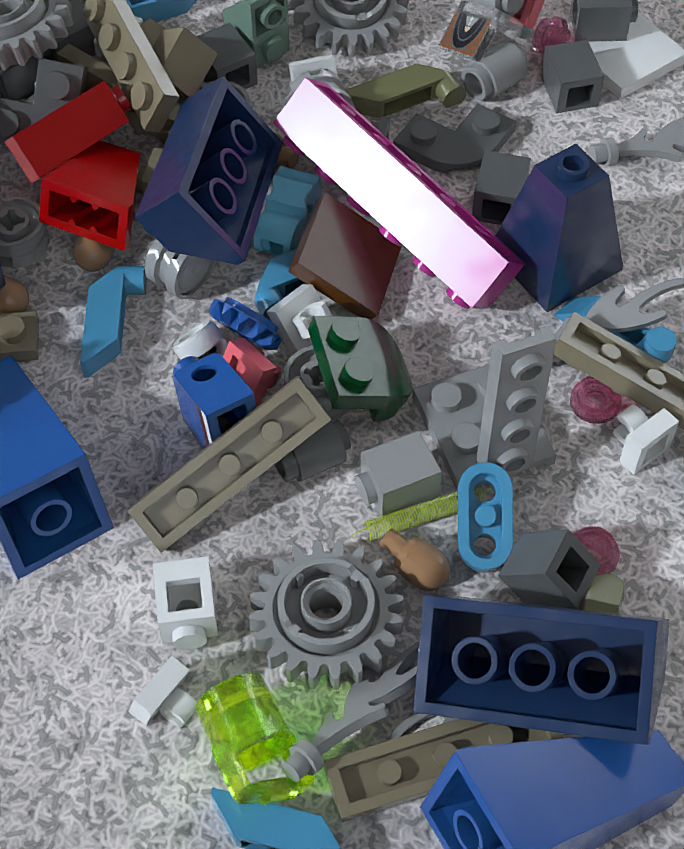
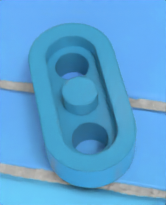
(485, 519)

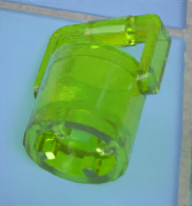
(246, 733)

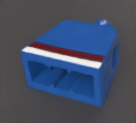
(208, 390)

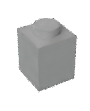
(399, 474)

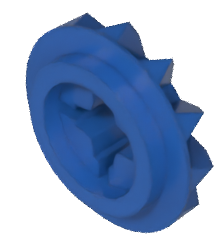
(246, 323)

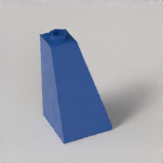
(45, 479)
(551, 792)

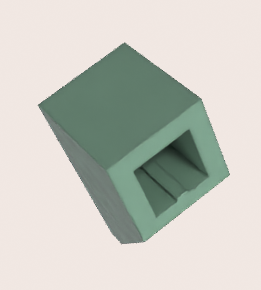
(262, 26)

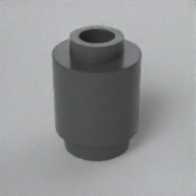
(316, 454)

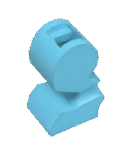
(286, 211)

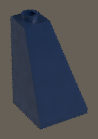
(563, 228)

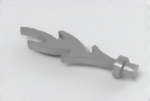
(666, 145)
(628, 317)
(363, 706)

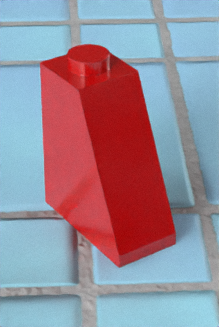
(69, 130)
(93, 194)

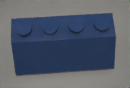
(211, 177)
(541, 667)

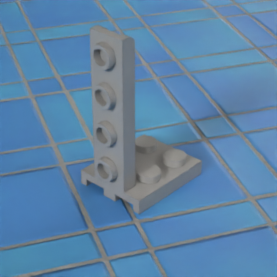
(493, 409)

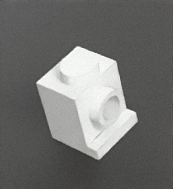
(181, 586)

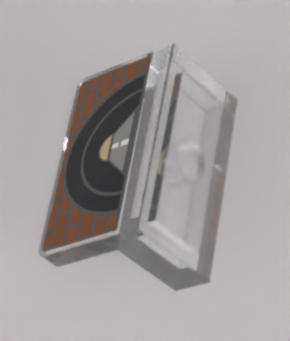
(475, 27)

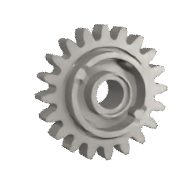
(350, 22)
(31, 28)
(326, 645)

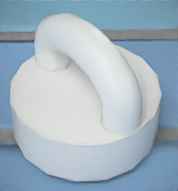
(200, 340)

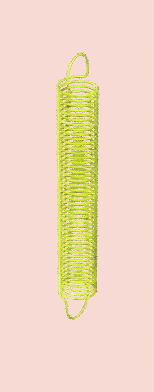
(376, 519)

